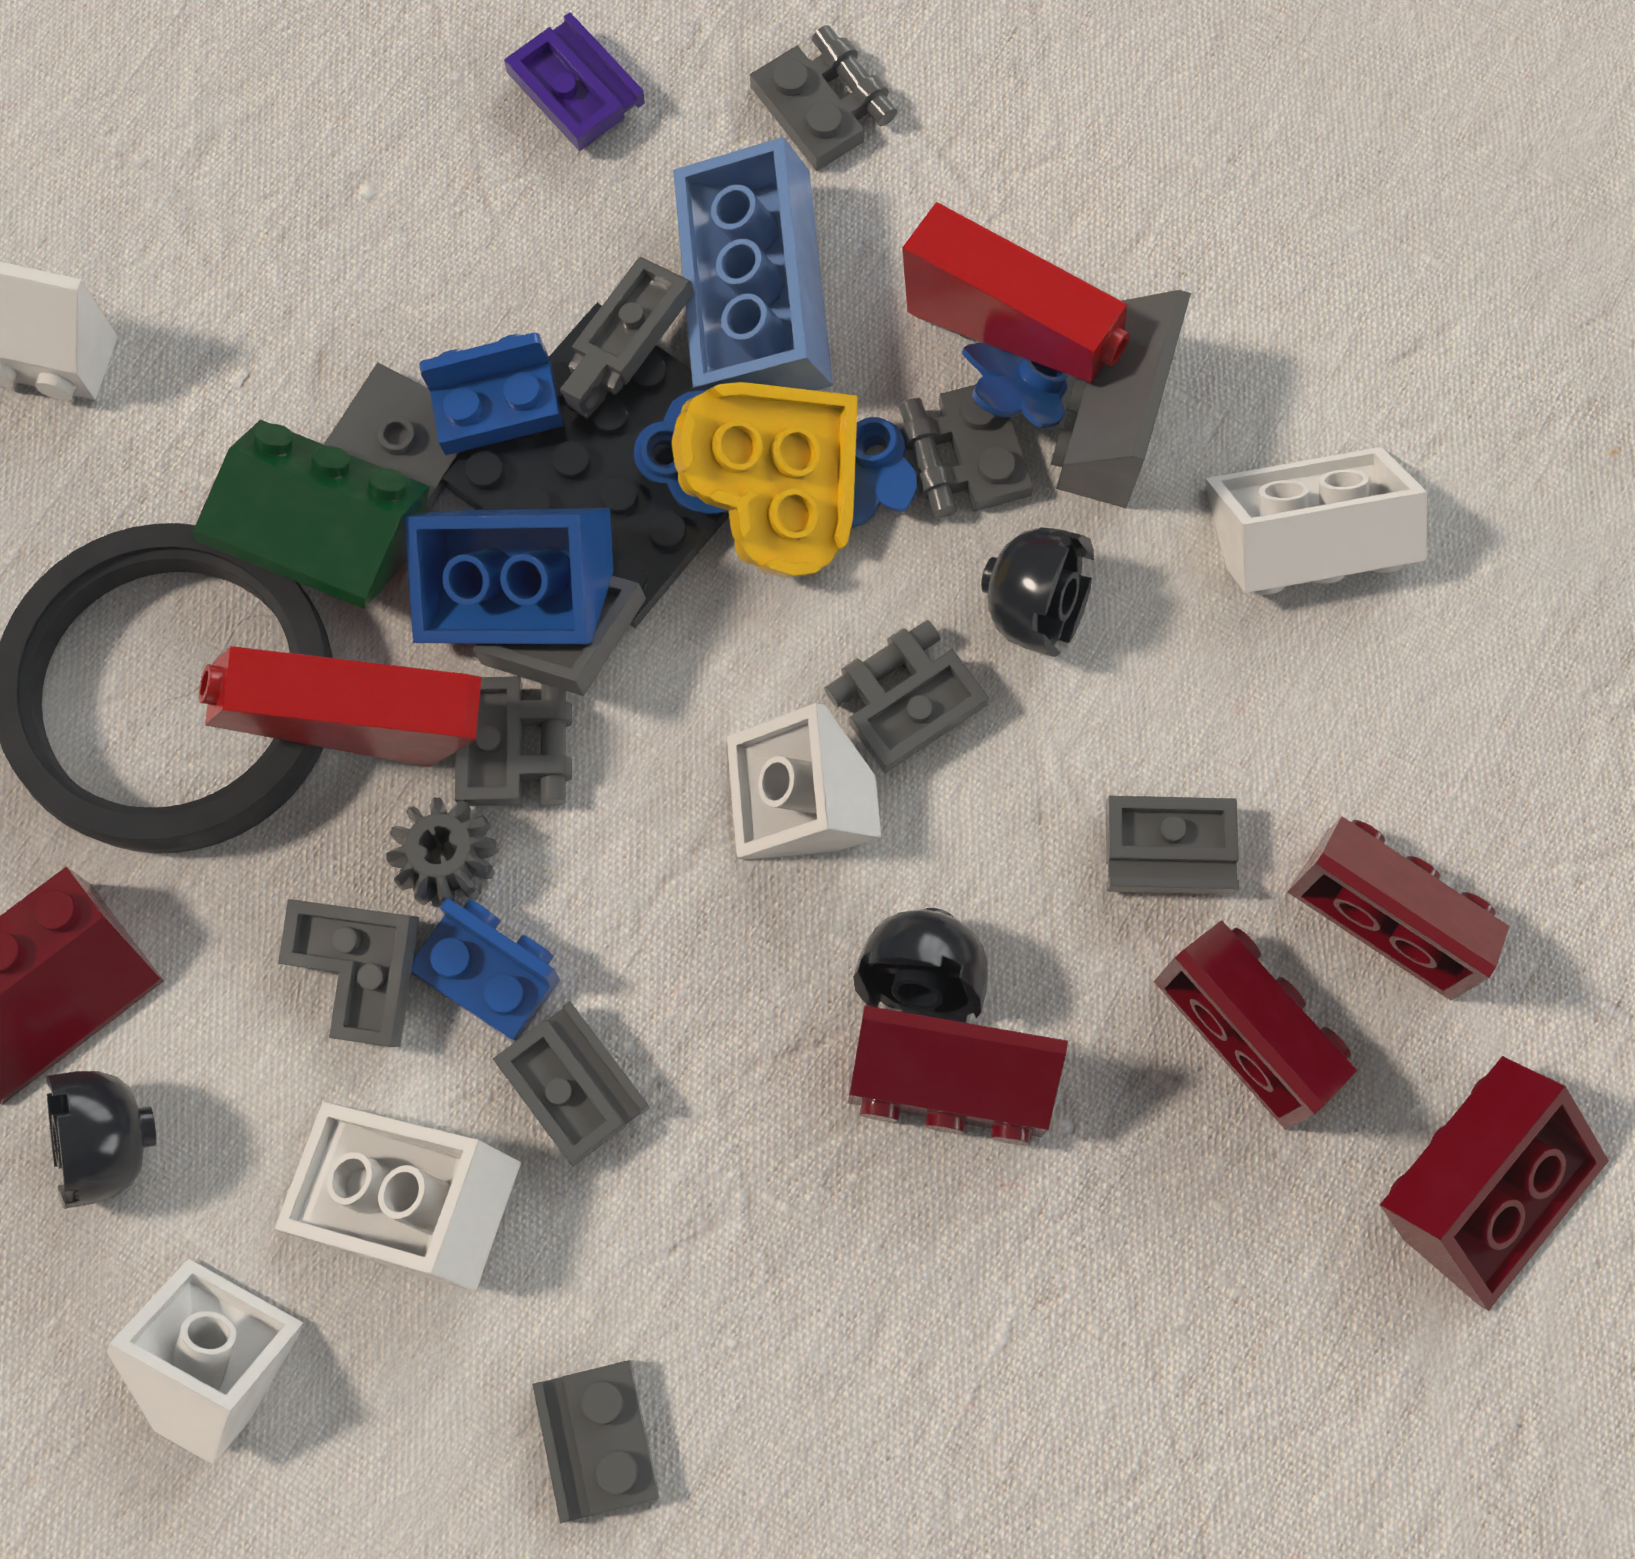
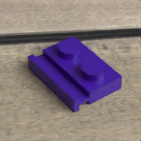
(574, 81)

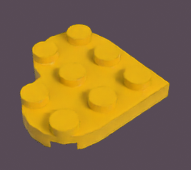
(778, 468)

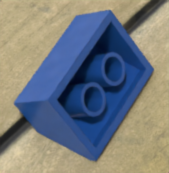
(508, 575)

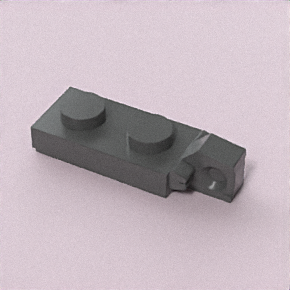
(623, 334)

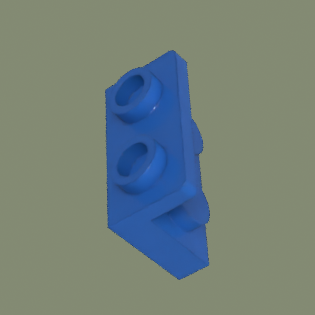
(492, 392)
(486, 970)

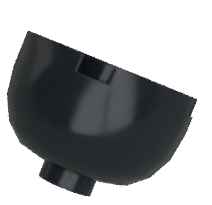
(1039, 588)
(923, 966)
(96, 1135)

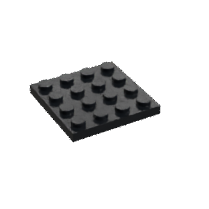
(594, 467)

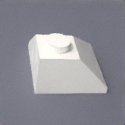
(800, 787)
(202, 1358)

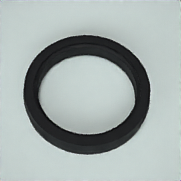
(33, 637)

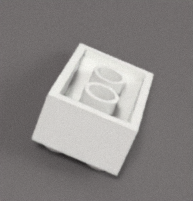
(399, 1195)

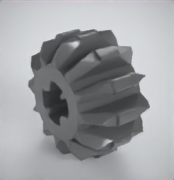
(465, 837)

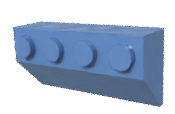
(752, 270)

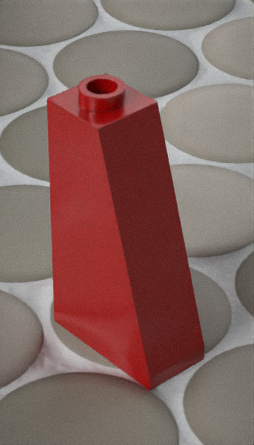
(1009, 297)
(342, 704)

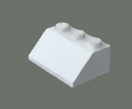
(52, 334)
(1318, 520)

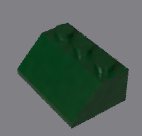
(310, 513)

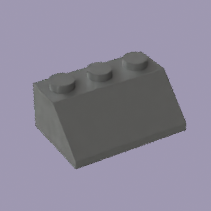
(1121, 405)

